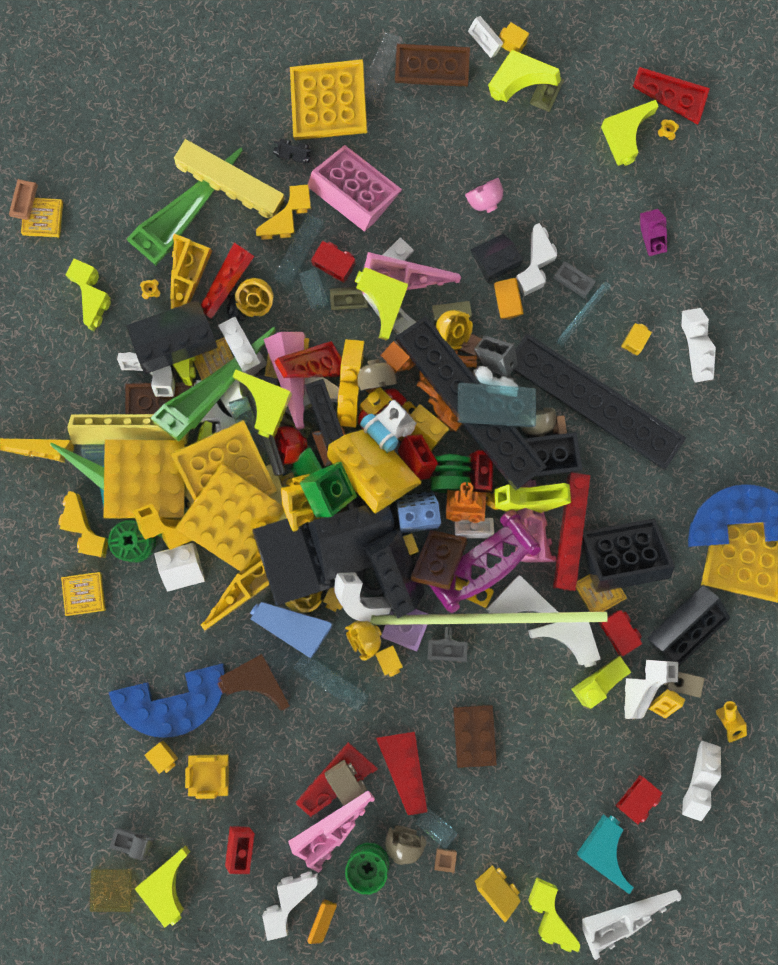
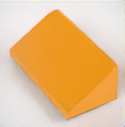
(508, 298)
(322, 922)

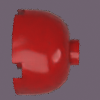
(290, 444)

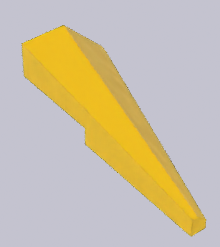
(188, 267)
(36, 447)
(296, 506)
(242, 588)

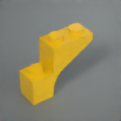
(283, 222)
(75, 520)
(152, 524)

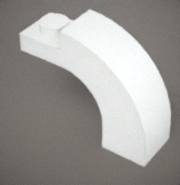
(162, 381)
(348, 590)

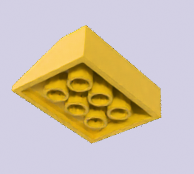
(372, 472)

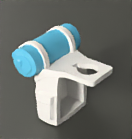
(388, 426)

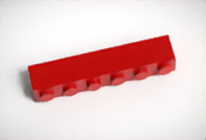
(571, 533)

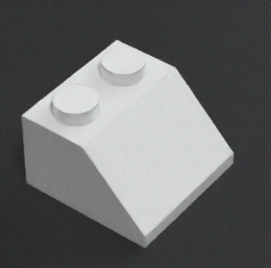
(179, 567)

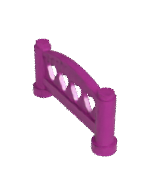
(512, 533)

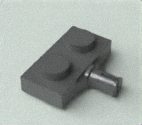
(447, 648)

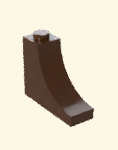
(254, 677)

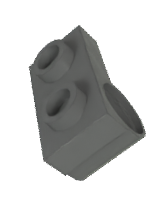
(132, 843)

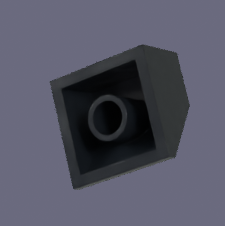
(497, 257)

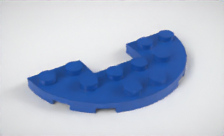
(734, 506)
(173, 714)

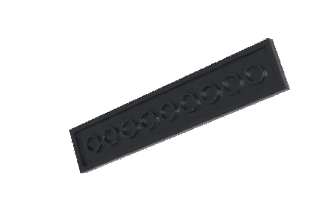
(444, 372)
(597, 402)

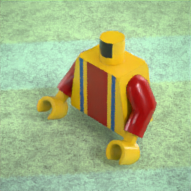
(379, 400)

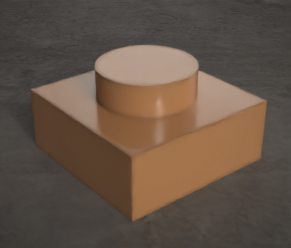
(560, 426)
(445, 860)

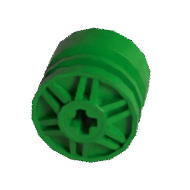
(450, 473)
(120, 547)
(367, 880)

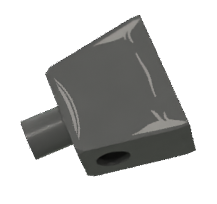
(497, 355)

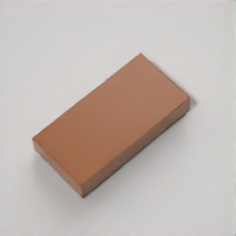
(23, 199)

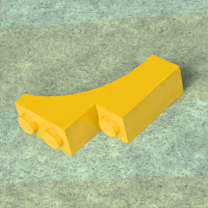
(348, 389)

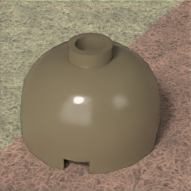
(375, 375)
(544, 423)
(404, 845)

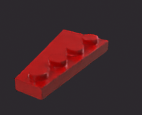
(678, 95)
(227, 277)
(311, 362)
(404, 766)
(320, 792)

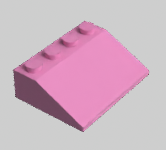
(353, 187)

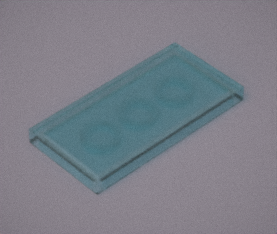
(496, 405)

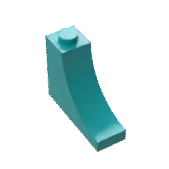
(601, 851)

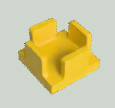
(207, 776)

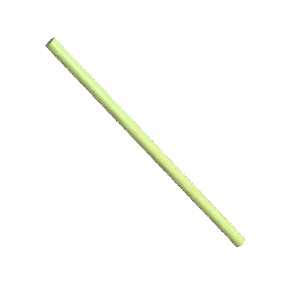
(490, 618)

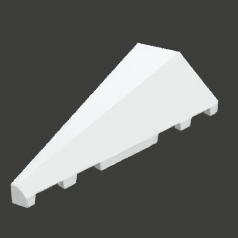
(610, 926)

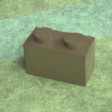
(344, 782)

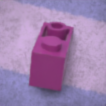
(654, 231)

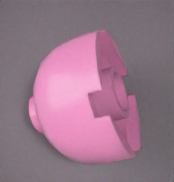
(486, 196)

